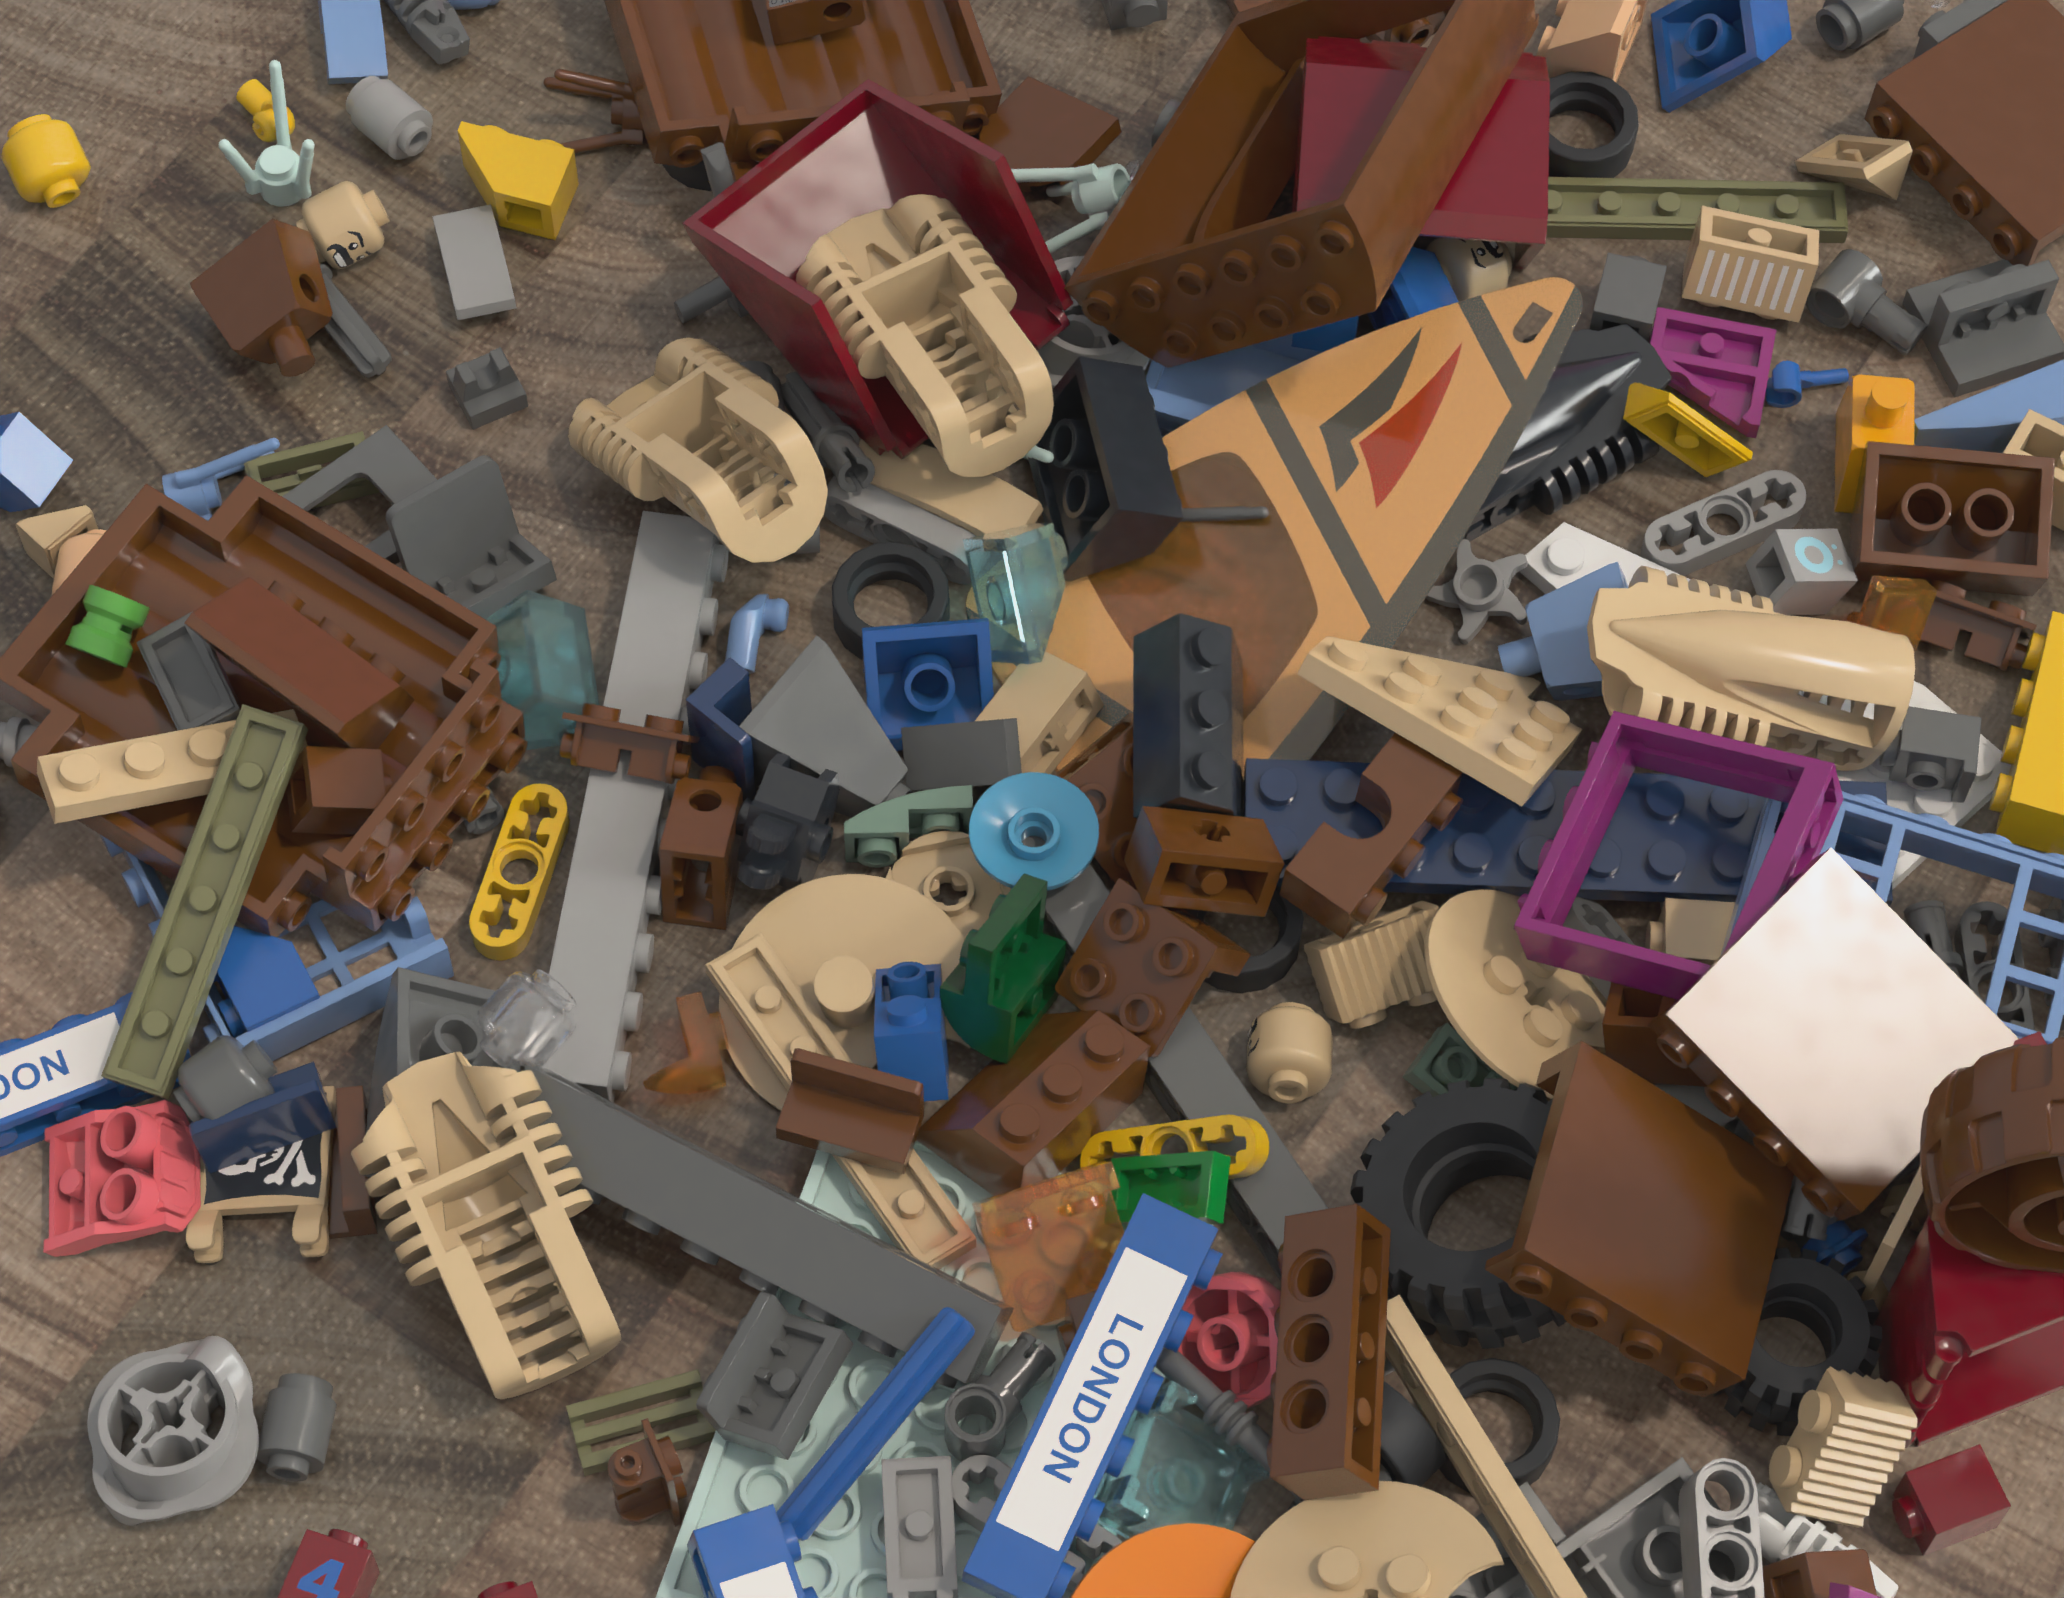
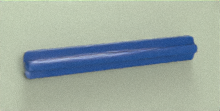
(876, 1422)

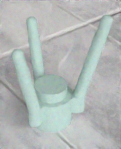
(279, 171)
(1093, 192)

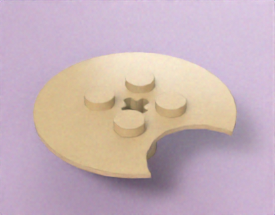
(832, 942)
(1498, 1000)
(1368, 1546)

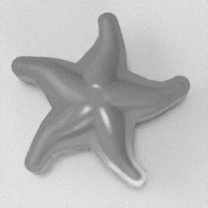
(1481, 590)

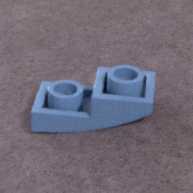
(352, 40)

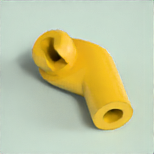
(259, 104)

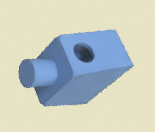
(1561, 637)

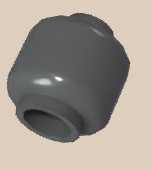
(223, 1078)

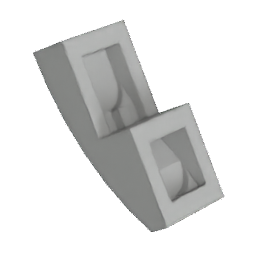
(474, 262)

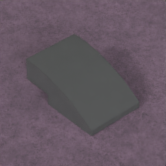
(423, 1021)

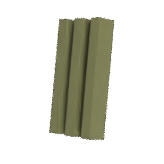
(307, 461)
(632, 1399)

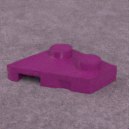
(1716, 364)

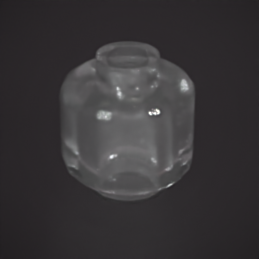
(526, 1019)

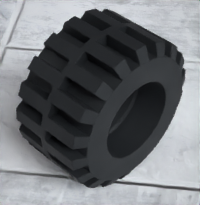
(1833, 1311)

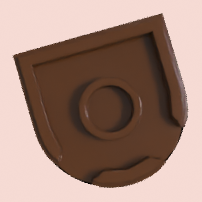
(1048, 130)

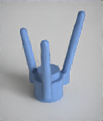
(198, 487)

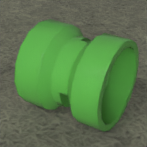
(108, 626)

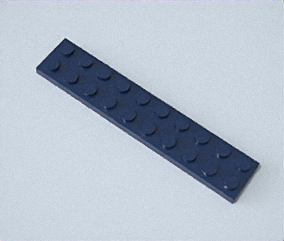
(1662, 841)

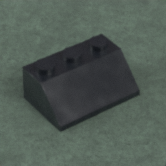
(1109, 468)
(1188, 717)

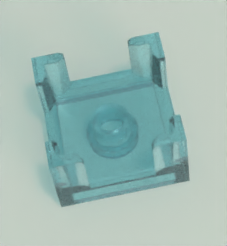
(1176, 1471)

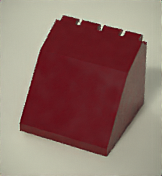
(843, 166)
(1498, 185)
(1969, 1333)

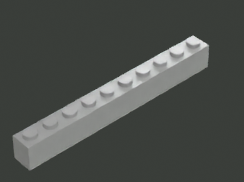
(623, 816)

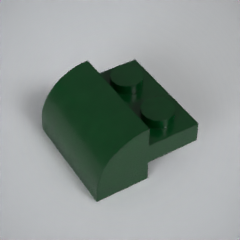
(1005, 973)

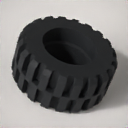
(1413, 1172)

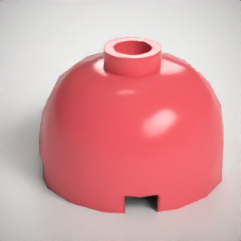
(1234, 1334)

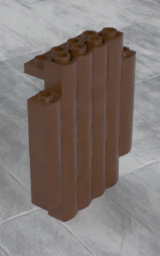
(715, 75)
(174, 563)

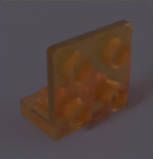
(1051, 1241)

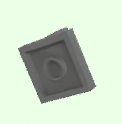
(1988, 323)

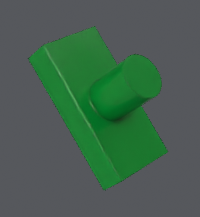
(1183, 1180)

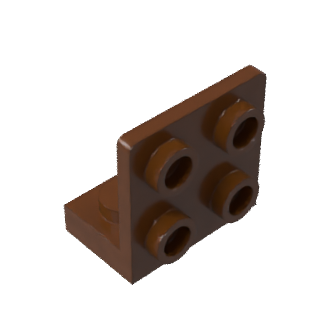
(1106, 779)
(1145, 964)

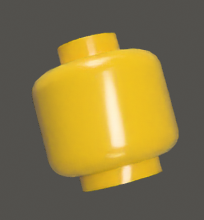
(45, 160)

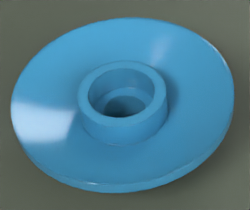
(1037, 807)

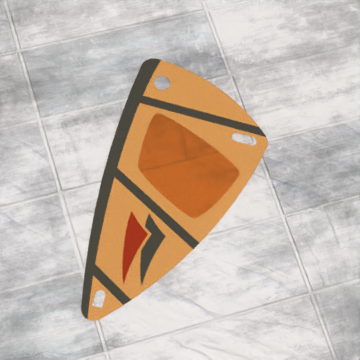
(1368, 489)

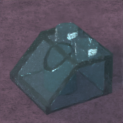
(544, 664)

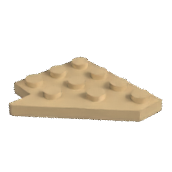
(1452, 709)

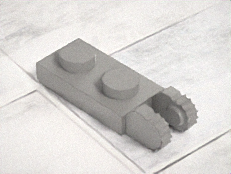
(919, 1527)

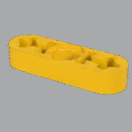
(524, 898)
(1195, 1133)

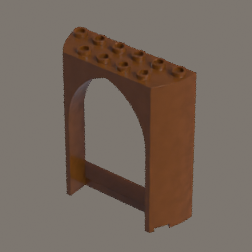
(1188, 248)

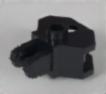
(786, 826)

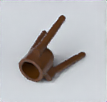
(623, 108)

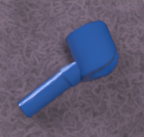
(1787, 380)

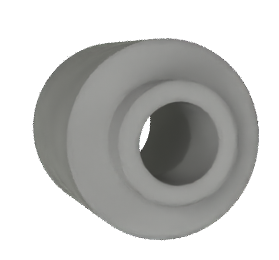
(389, 117)

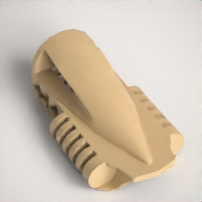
(935, 319)
(711, 446)
(1737, 668)
(477, 1186)

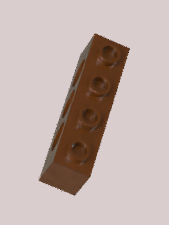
(1330, 1353)

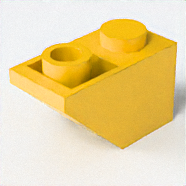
(520, 177)

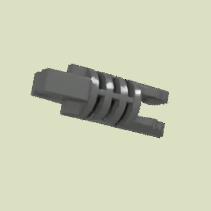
(433, 27)

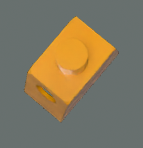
(1869, 411)

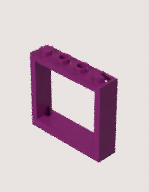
(1633, 741)

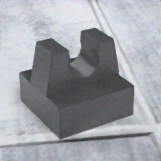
(487, 388)

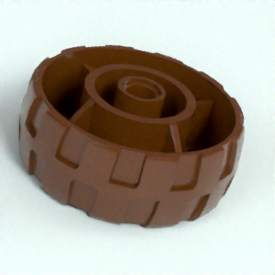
(1999, 1157)

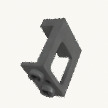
(384, 463)

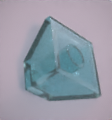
(1018, 588)

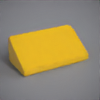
(1682, 430)

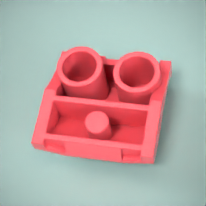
(120, 1176)

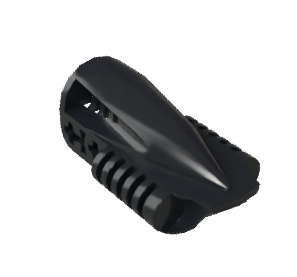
(1577, 427)

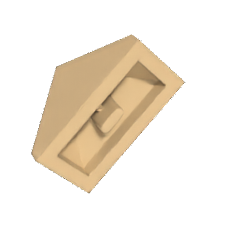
(1860, 163)

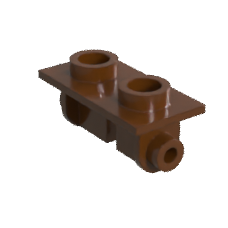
(1992, 628)
(601, 737)
(647, 1478)

